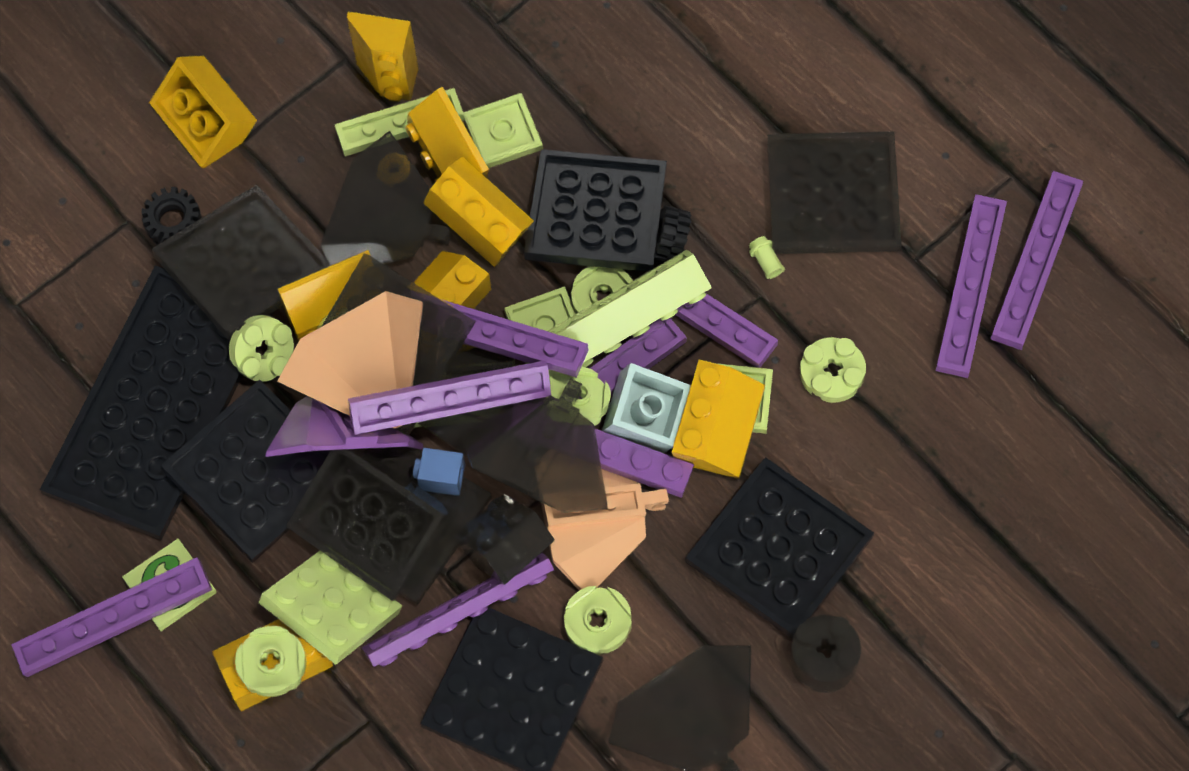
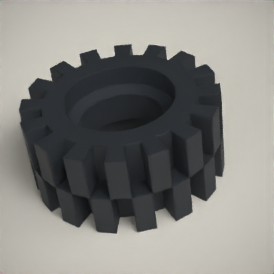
(164, 203)
(672, 233)

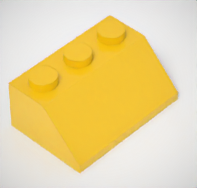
(385, 54)
(202, 110)
(442, 134)
(477, 210)
(455, 279)
(313, 296)
(718, 419)
(225, 658)

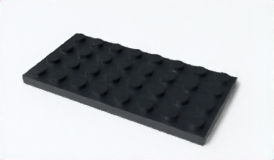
(150, 398)

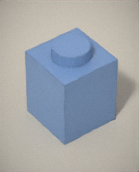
(440, 471)

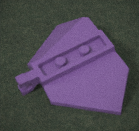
(321, 427)

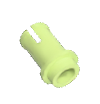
(766, 257)

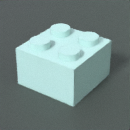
(646, 408)

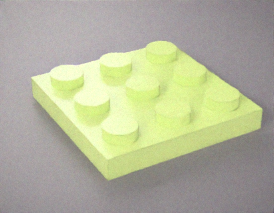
(329, 606)

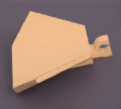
(358, 352)
(597, 541)

